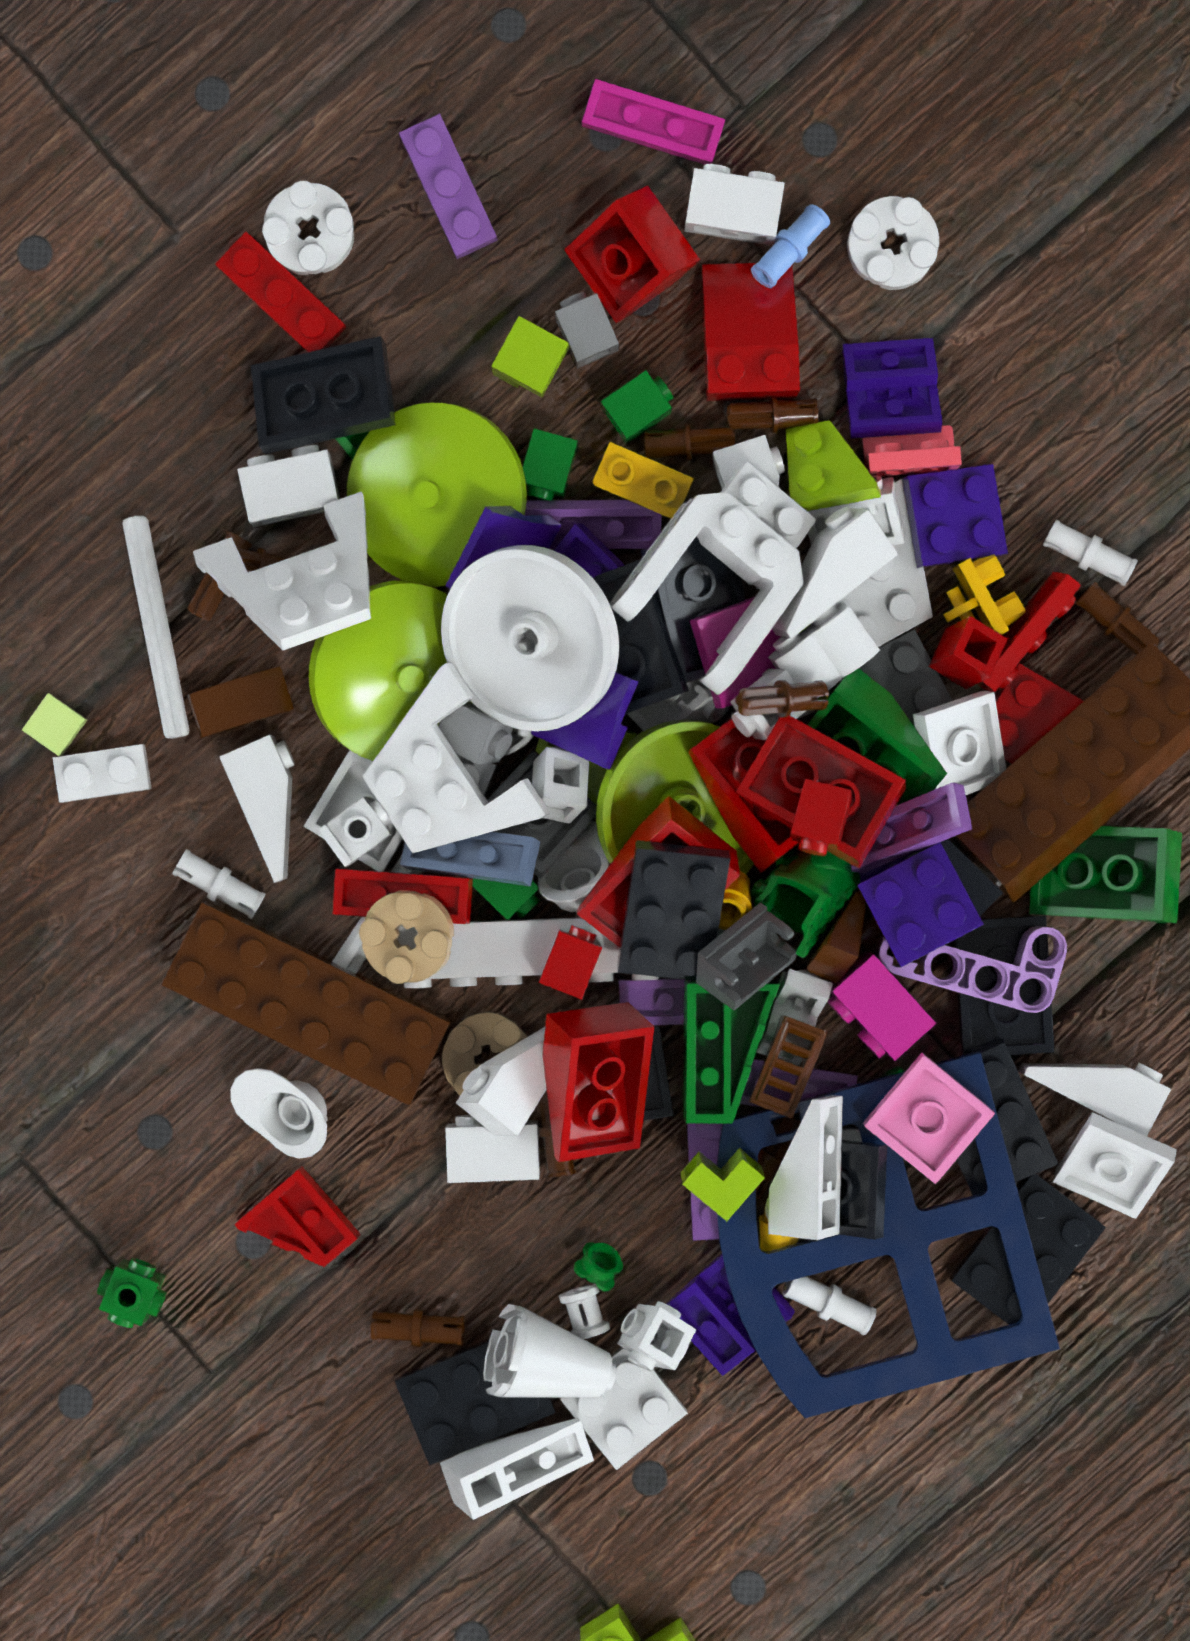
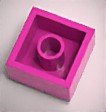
(880, 1006)

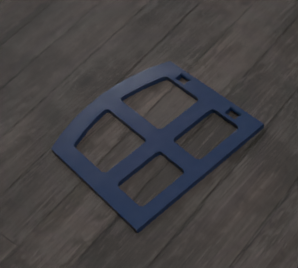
(906, 1238)

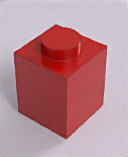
(968, 652)
(820, 817)
(571, 961)

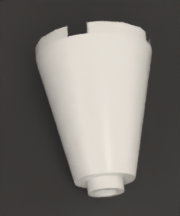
(544, 1360)

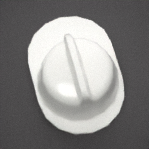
(575, 872)
(281, 1111)

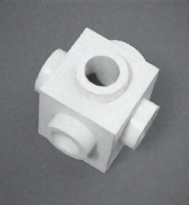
(655, 1336)

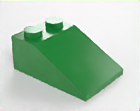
(876, 727)
(1115, 877)

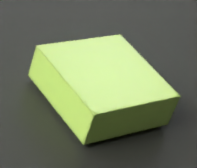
(54, 724)

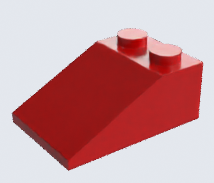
(749, 335)
(802, 753)
(722, 764)
(667, 824)
(596, 1079)

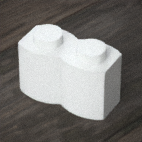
(826, 649)

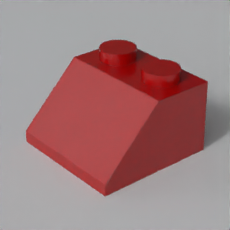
(631, 253)

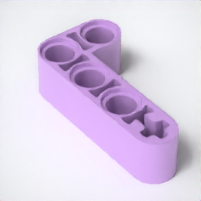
(1008, 975)

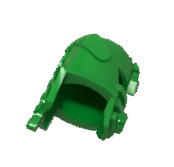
(816, 894)

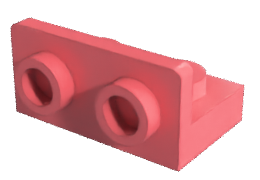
(911, 453)

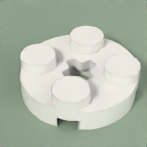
(305, 202)
(905, 219)

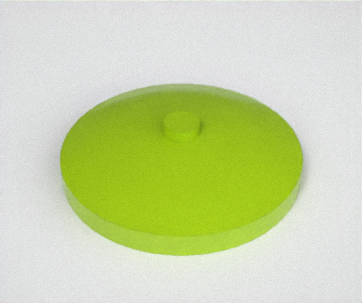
(430, 486)
(377, 669)
(647, 773)

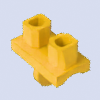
(974, 579)

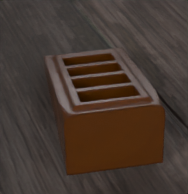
(841, 942)
(816, 1037)

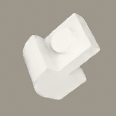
(801, 998)

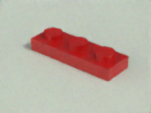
(280, 294)
(1028, 631)
(360, 889)

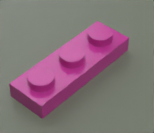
(653, 122)

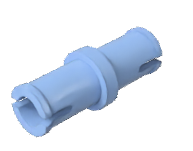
(790, 246)

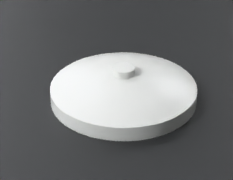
(530, 637)

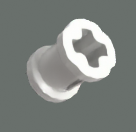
(587, 1297)

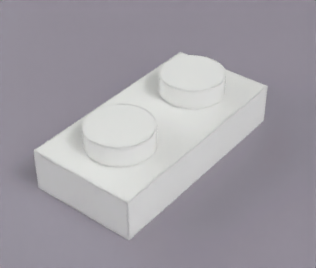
(102, 773)

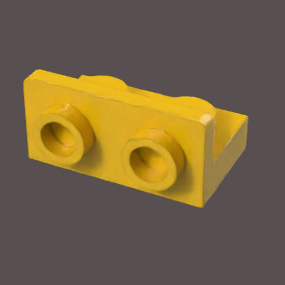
(642, 480)

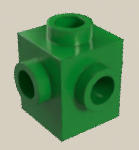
(140, 1278)

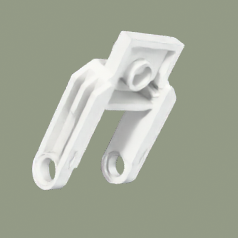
(752, 532)

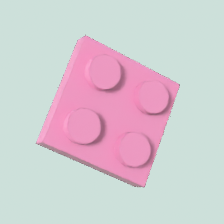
(928, 1118)

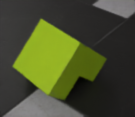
(529, 357)
(726, 1187)

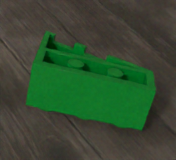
(720, 1051)

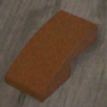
(240, 702)

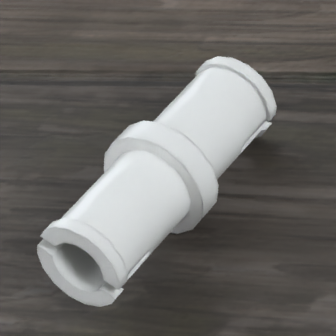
(1090, 552)
(218, 884)
(831, 1303)

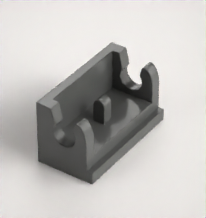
(745, 957)

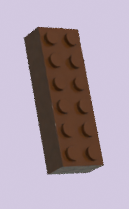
(1080, 773)
(306, 1002)

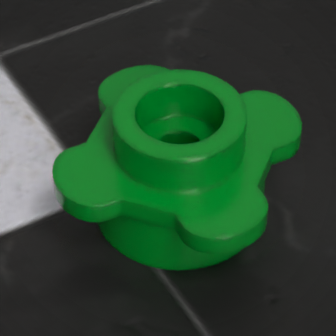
(599, 1265)

